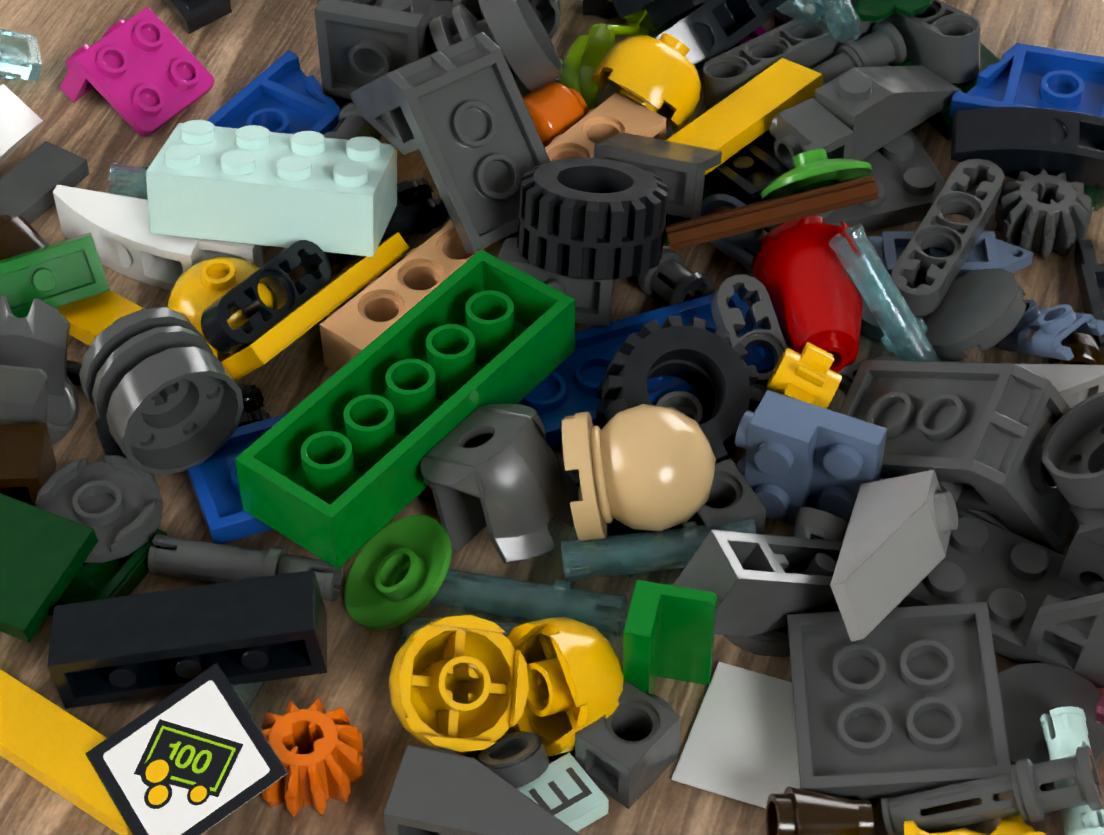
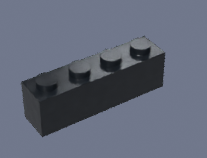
(169, 637)

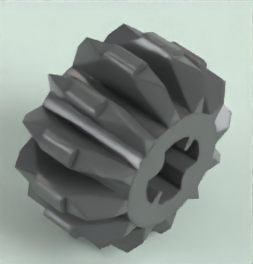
(1044, 213)

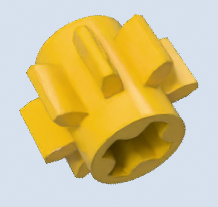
(805, 376)

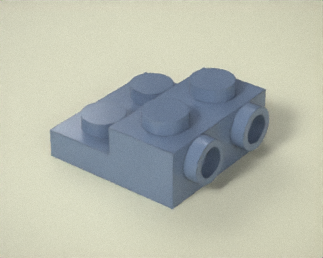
(807, 456)

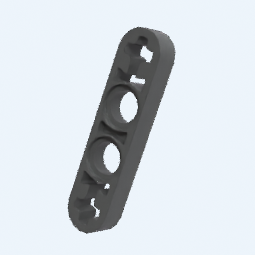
(953, 237)

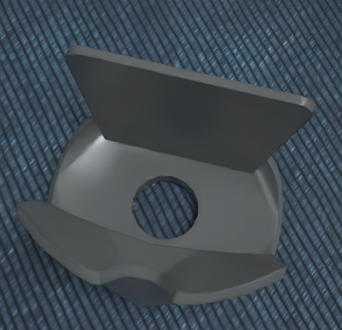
(35, 369)
(501, 476)

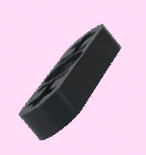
(246, 297)

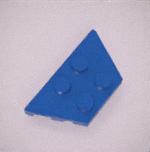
(1038, 79)
(281, 102)

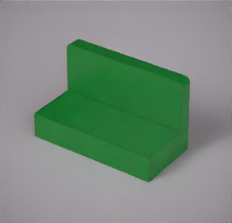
(53, 274)
(668, 635)

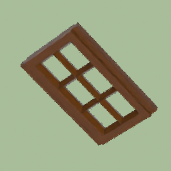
(771, 212)

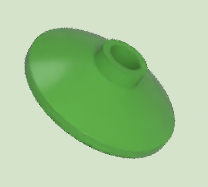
(815, 170)
(398, 572)

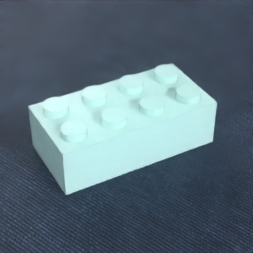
(272, 187)

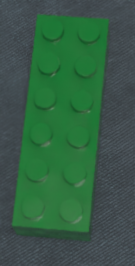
(357, 442)

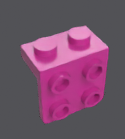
(139, 72)

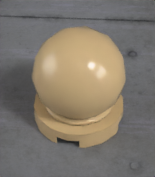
(640, 468)

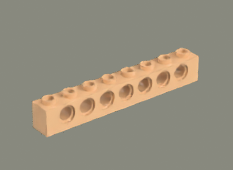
(425, 267)

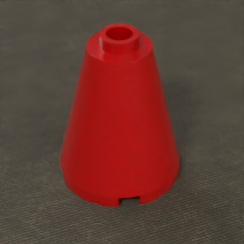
(811, 288)

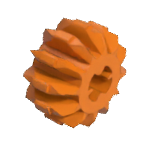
(318, 754)

